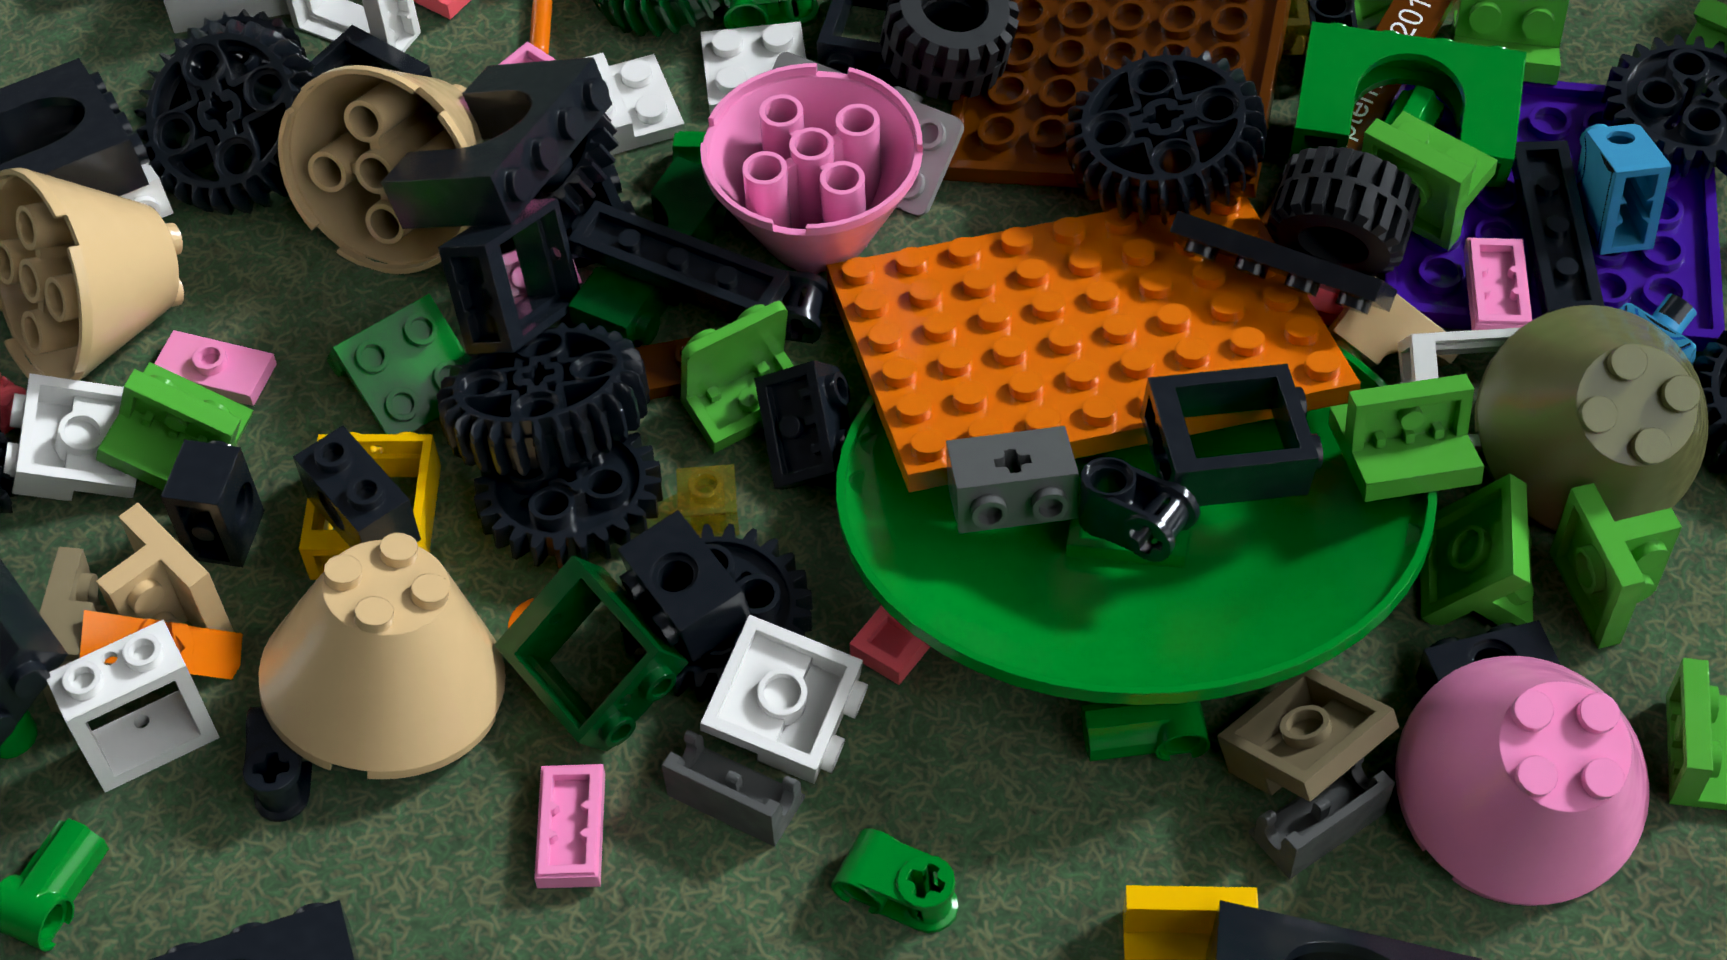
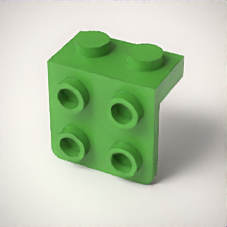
(721, 371)

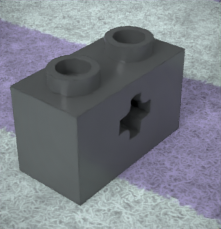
(1012, 479)

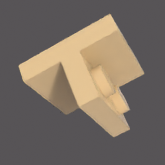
(161, 579)

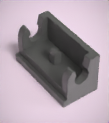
(731, 791)
(1310, 830)

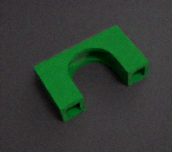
(1473, 80)

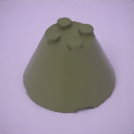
(1597, 403)

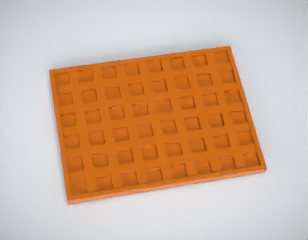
(1067, 331)

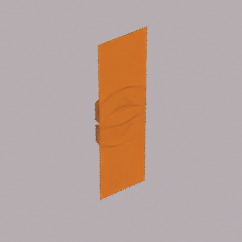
(203, 649)

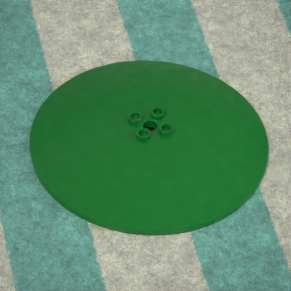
(1069, 615)

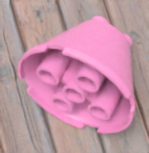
(812, 160)
(1522, 780)

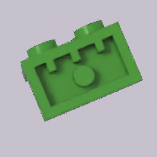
(1696, 738)

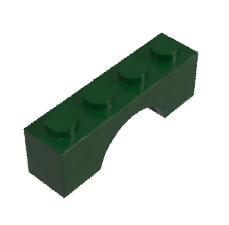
(632, 305)

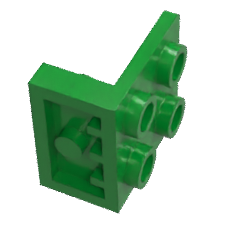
(400, 365)

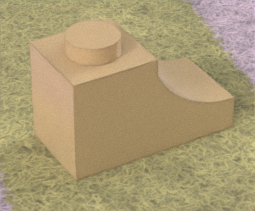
(1380, 331)

